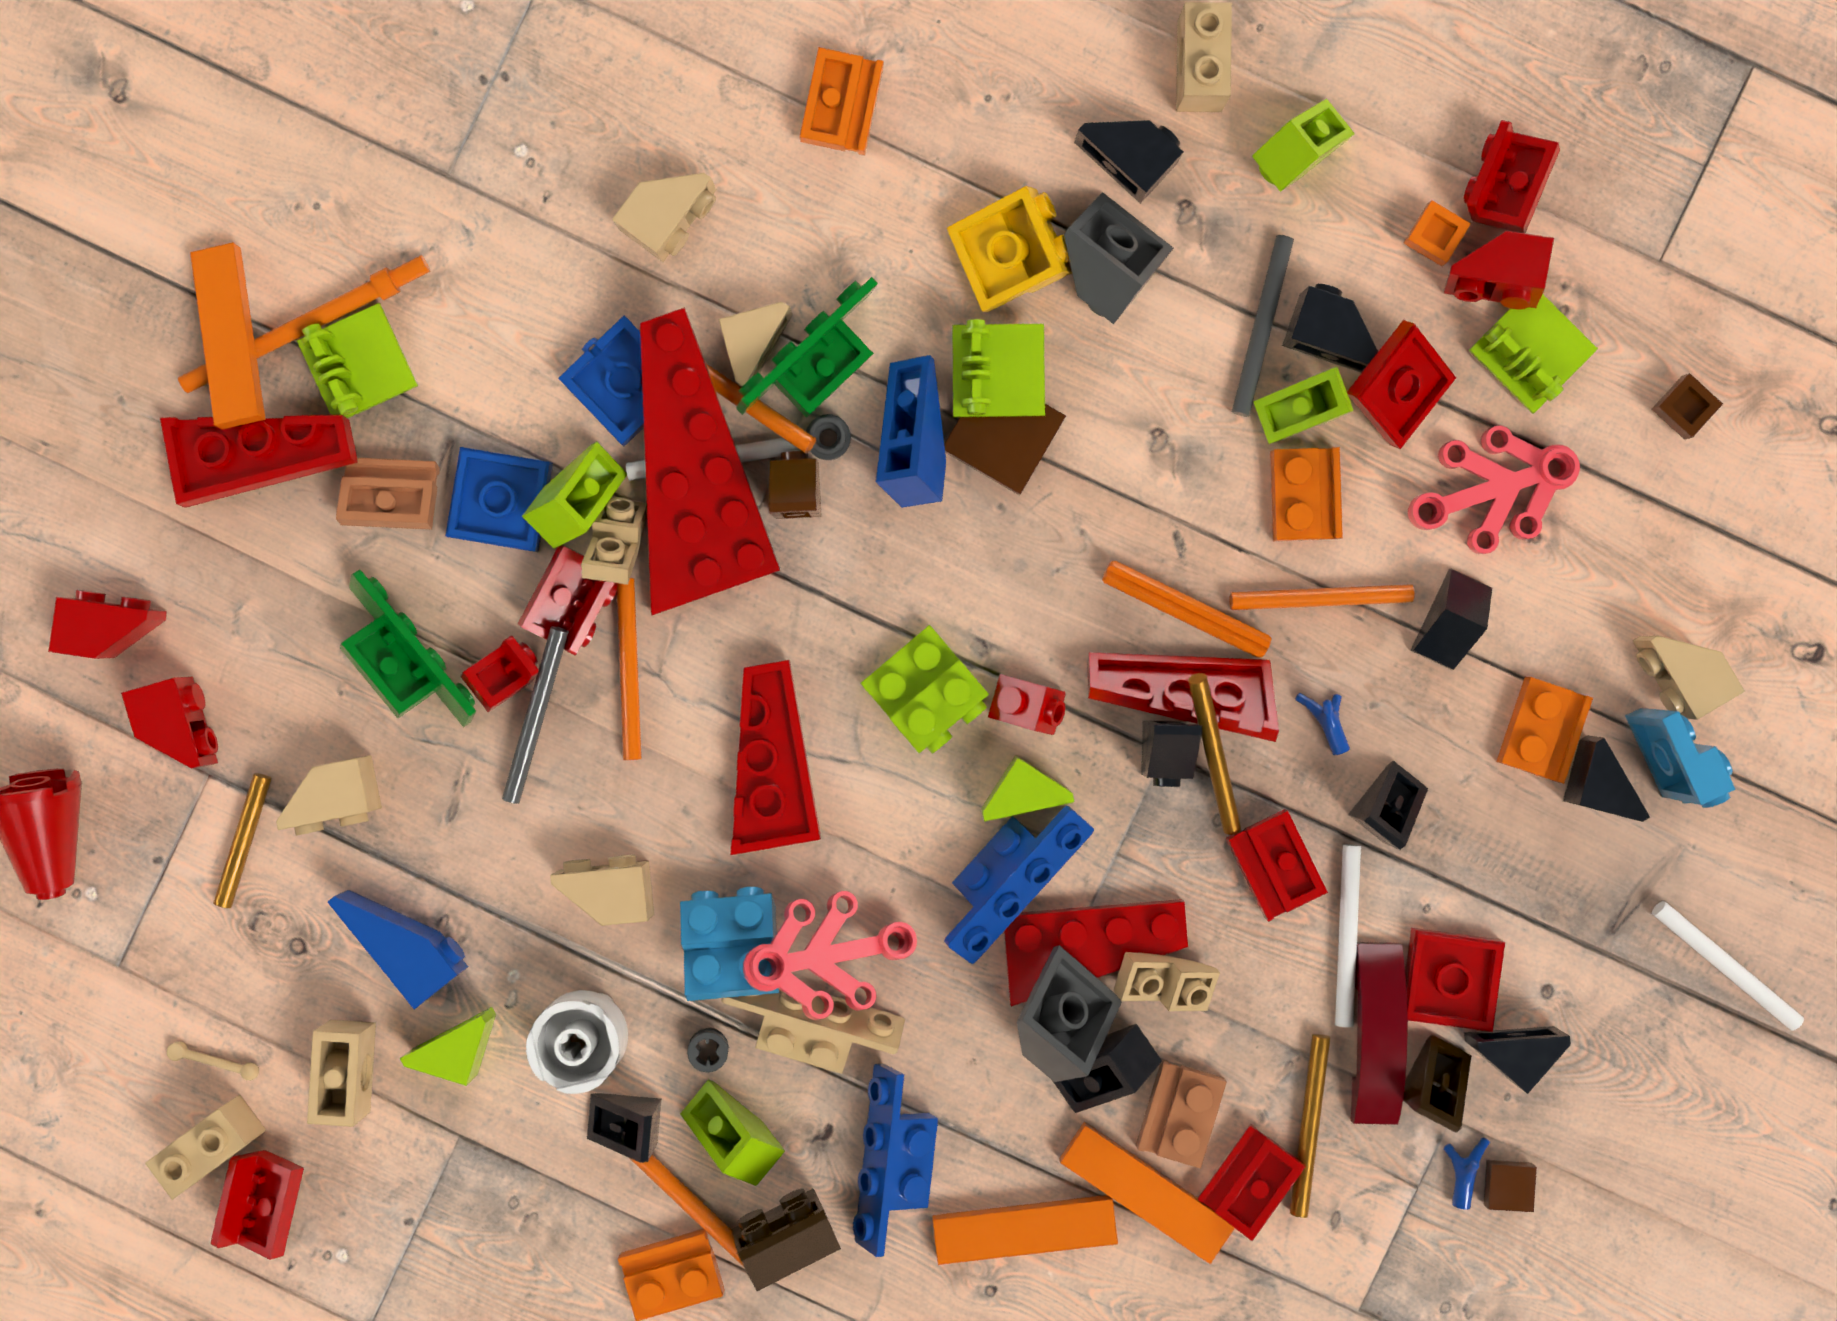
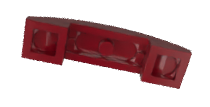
(1380, 1034)

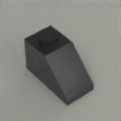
(1131, 152)
(1330, 329)
(1169, 751)
(1117, 1072)

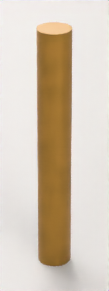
(242, 840)

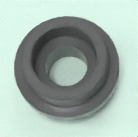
(833, 423)

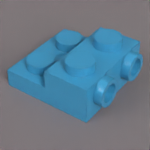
(1679, 766)
(718, 938)

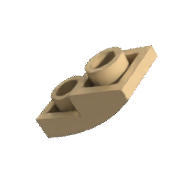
(615, 541)
(1168, 979)

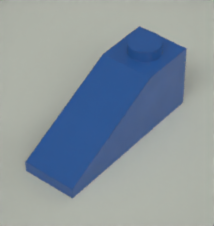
(912, 435)
(407, 951)

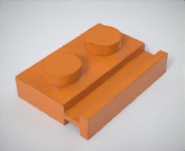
(841, 101)
(1306, 494)
(1544, 729)
(671, 1274)

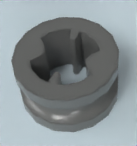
(694, 1050)

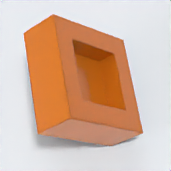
(1437, 233)

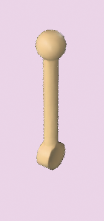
(179, 1050)

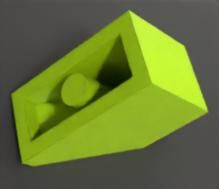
(1302, 144)
(575, 496)
(732, 1134)

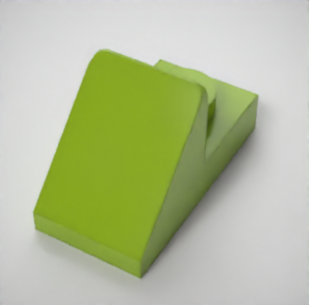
(1303, 405)

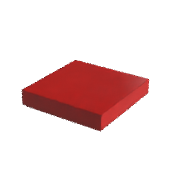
(1401, 384)
(1453, 979)

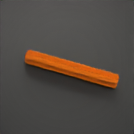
(1186, 609)

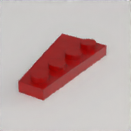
(224, 462)
(1159, 685)
(773, 775)
(1092, 936)

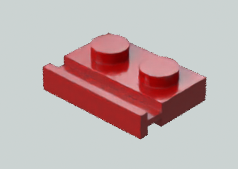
(1276, 865)
(1251, 1182)

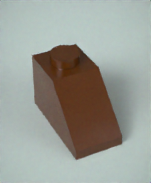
(794, 486)

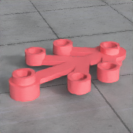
(1501, 486)
(821, 956)

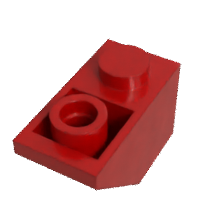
(1504, 270)
(100, 629)
(172, 720)

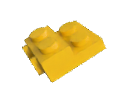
(1010, 248)

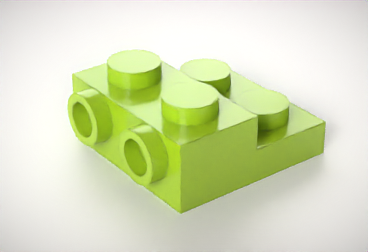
(926, 691)

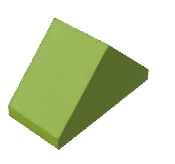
(1024, 791)
(455, 1052)

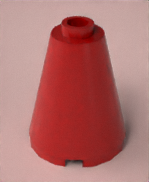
(41, 829)

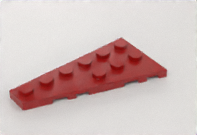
(699, 499)

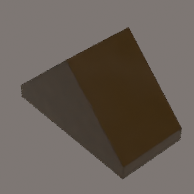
(1439, 1083)

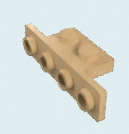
(821, 1041)

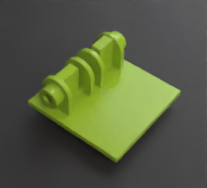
(1533, 352)
(356, 362)
(998, 369)

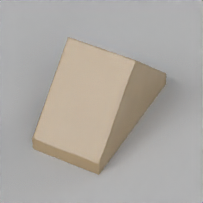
(752, 337)

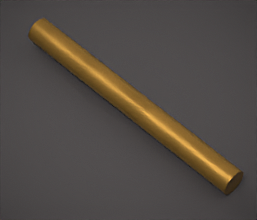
(1214, 753)
(1310, 1123)

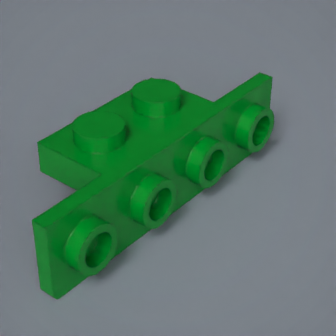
(820, 363)
(396, 660)

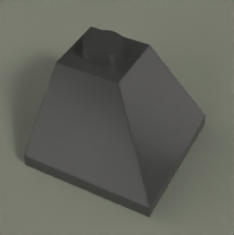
(1112, 256)
(1066, 1018)

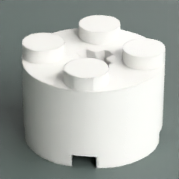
(565, 1063)

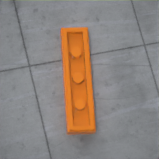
(227, 336)
(1146, 1192)
(1025, 1229)

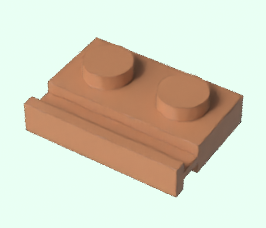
(388, 494)
(1181, 1113)

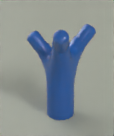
(1329, 720)
(1465, 1173)

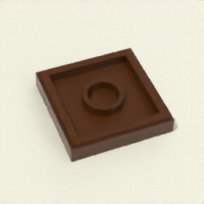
(1004, 446)

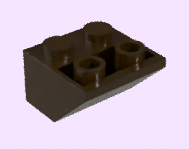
(784, 1238)

